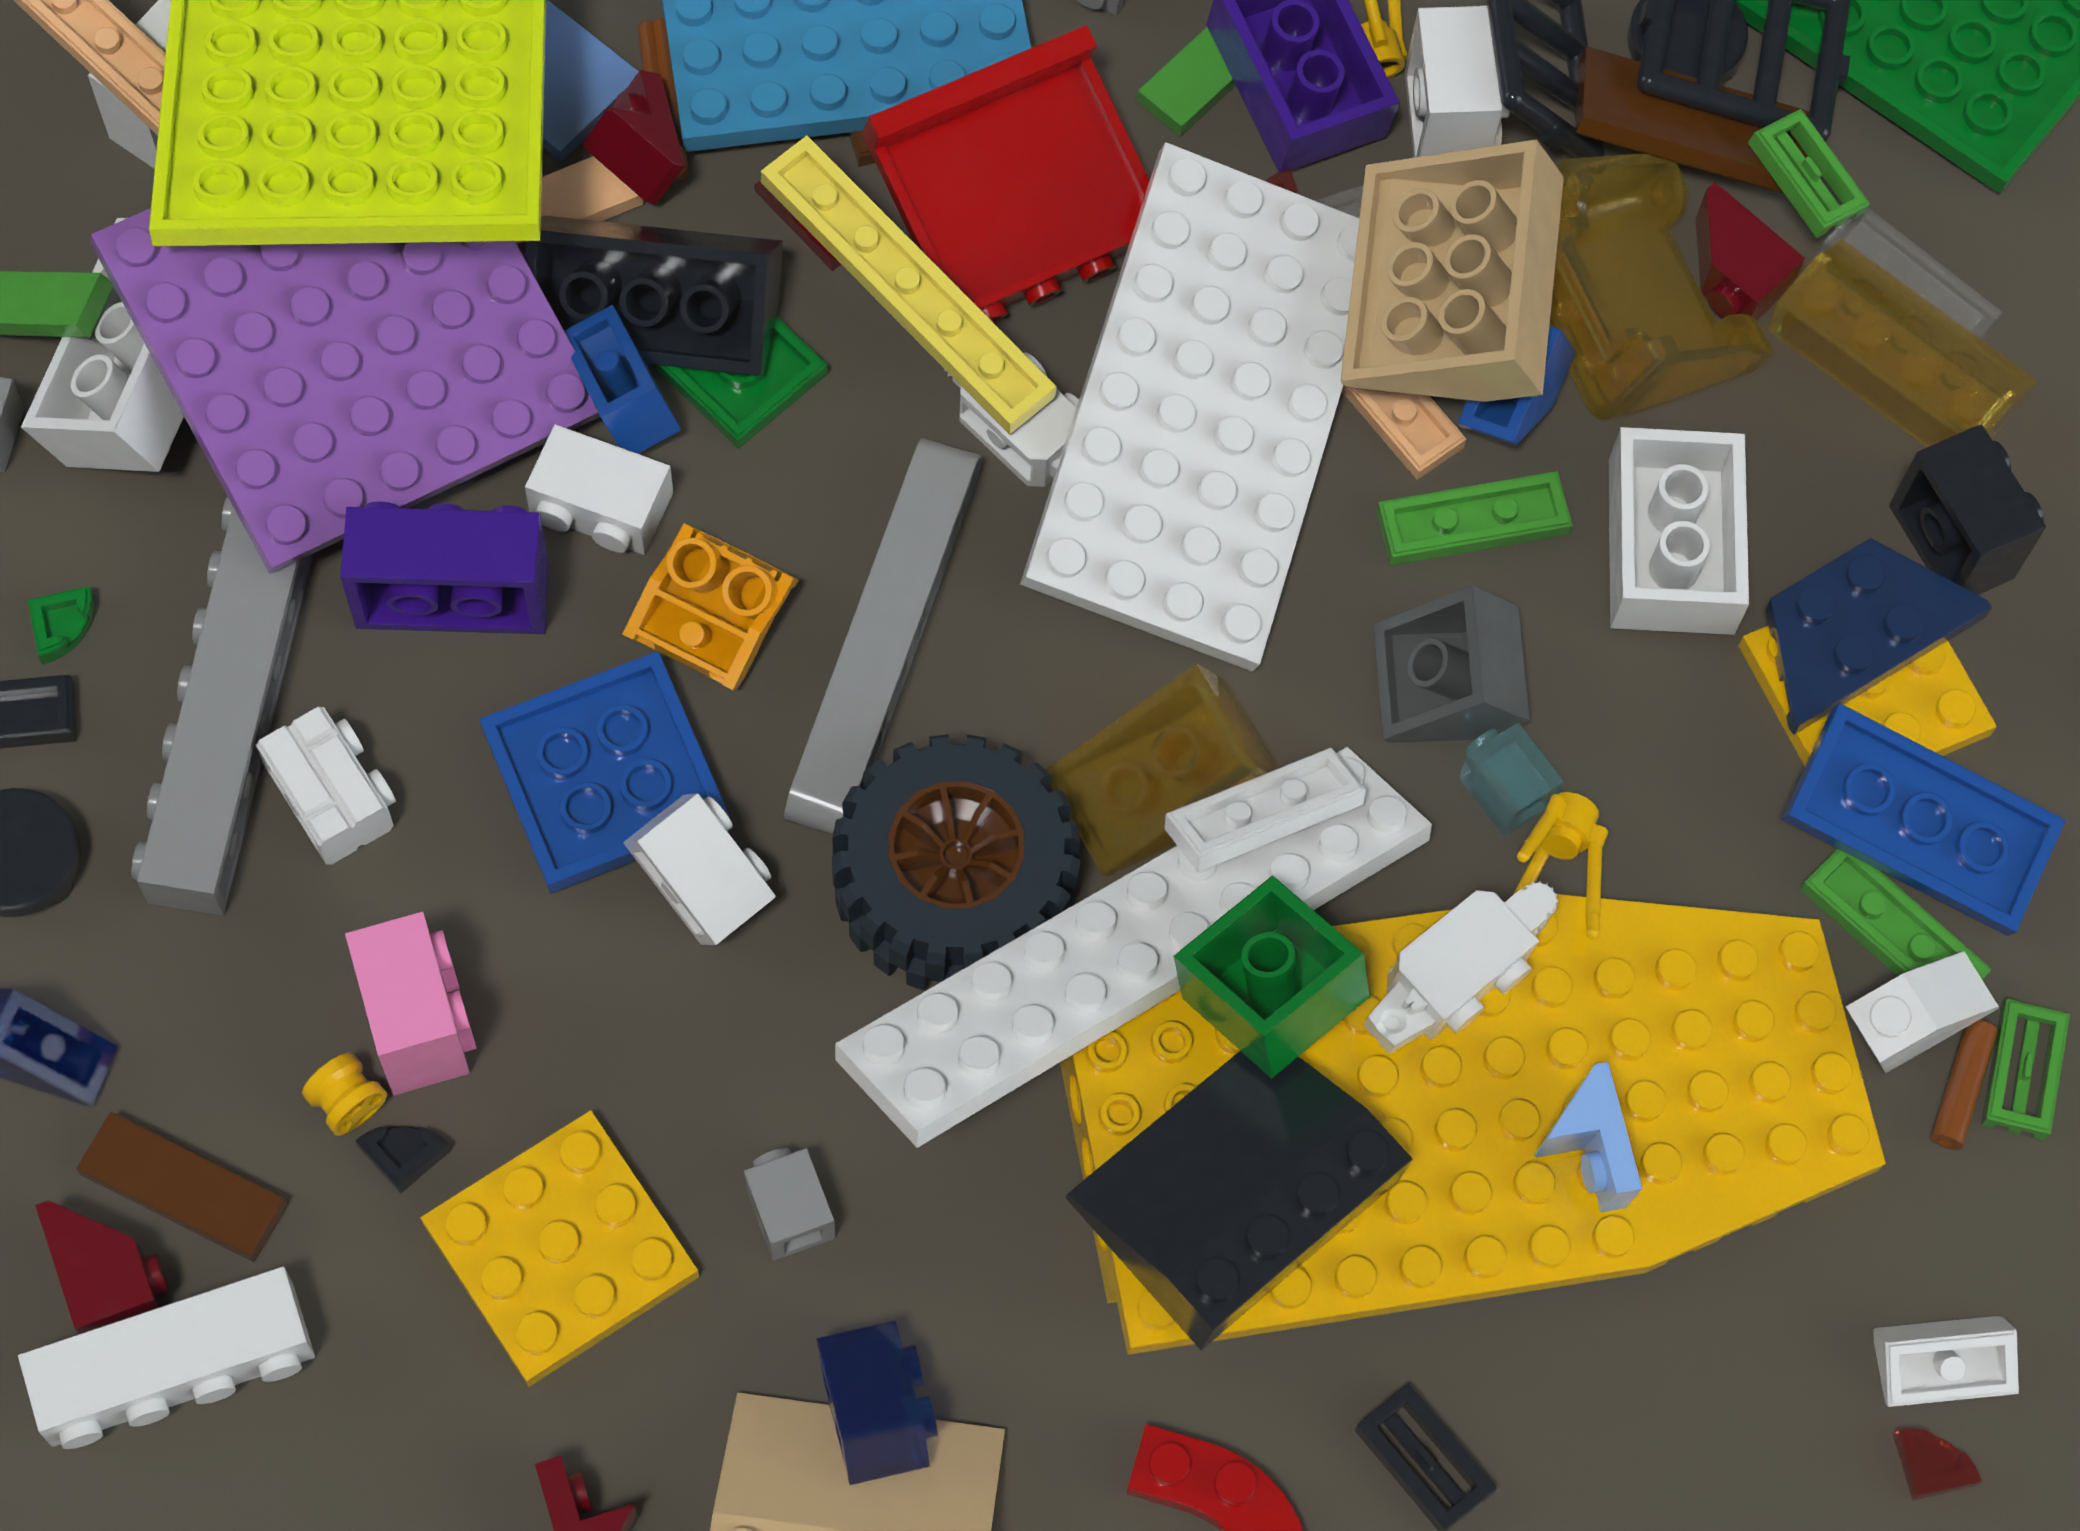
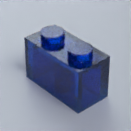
(875, 1402)

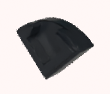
(403, 1152)

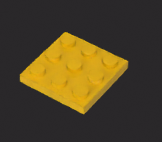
(1924, 701)
(560, 1248)

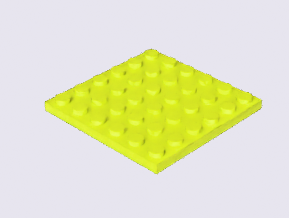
(350, 122)

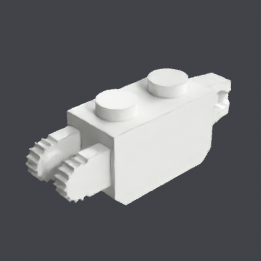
(1035, 446)
(1459, 963)

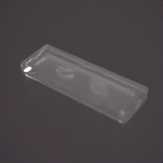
(1917, 270)

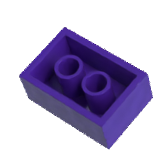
(1304, 76)
(445, 569)

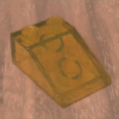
(1155, 760)

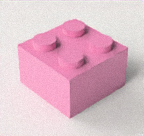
(406, 997)

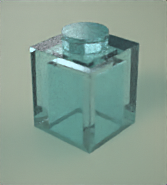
(1509, 777)

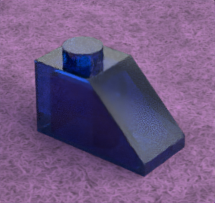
(50, 1050)

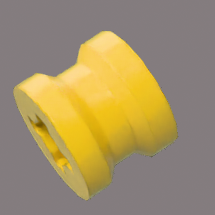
(344, 1094)

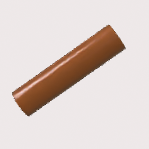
(1964, 1085)

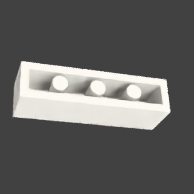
(166, 1359)

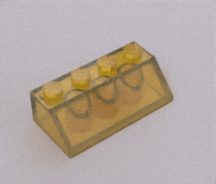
(1896, 348)

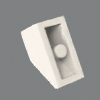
(1921, 1009)

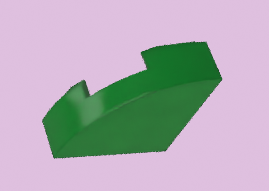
(60, 621)

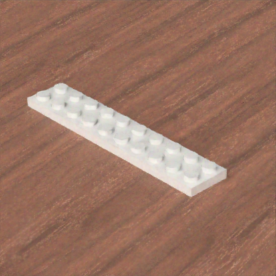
(1098, 965)

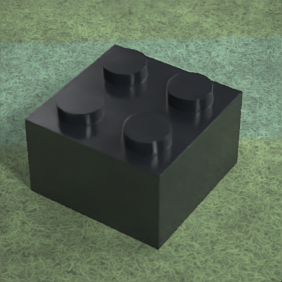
(1968, 511)

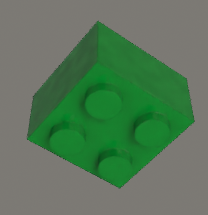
(1272, 976)

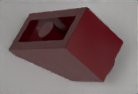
(1740, 258)
(99, 1269)

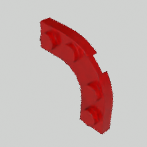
(1208, 1483)

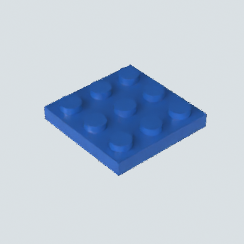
(596, 766)

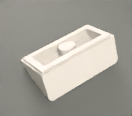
(1947, 1360)

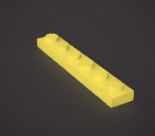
(908, 285)

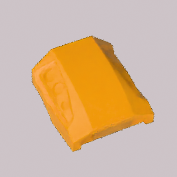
(709, 606)

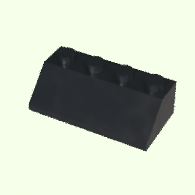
(677, 291)

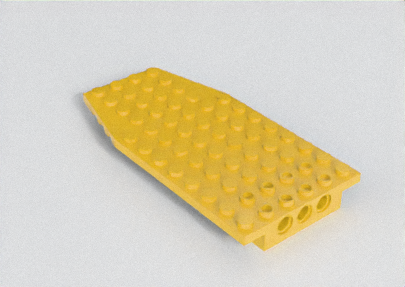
(1719, 1057)

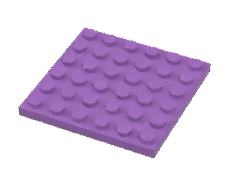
(346, 369)

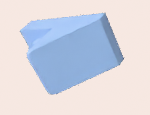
(1596, 1124)

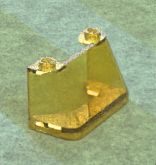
(1630, 294)

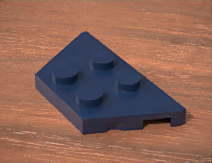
(1861, 625)

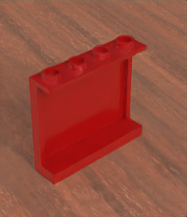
(1014, 174)

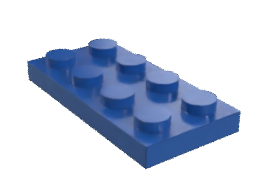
(1923, 819)

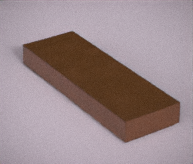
(182, 1186)

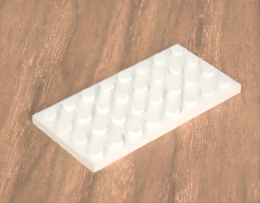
(1202, 411)

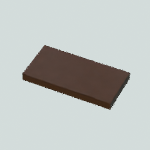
(1620, 114)

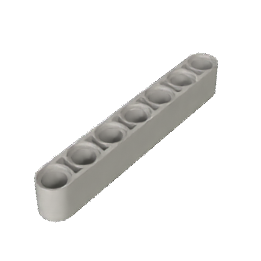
(884, 633)

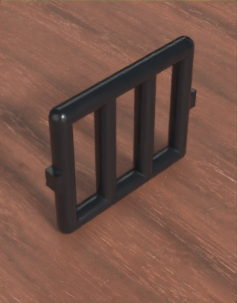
(1515, 57)
(1762, 109)

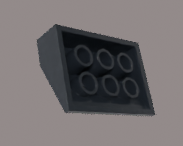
(1238, 1189)

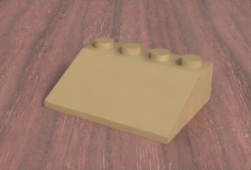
(1455, 274)
(790, 1476)

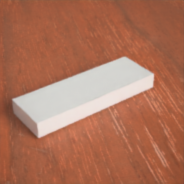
(1264, 809)

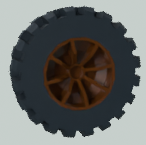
(951, 856)

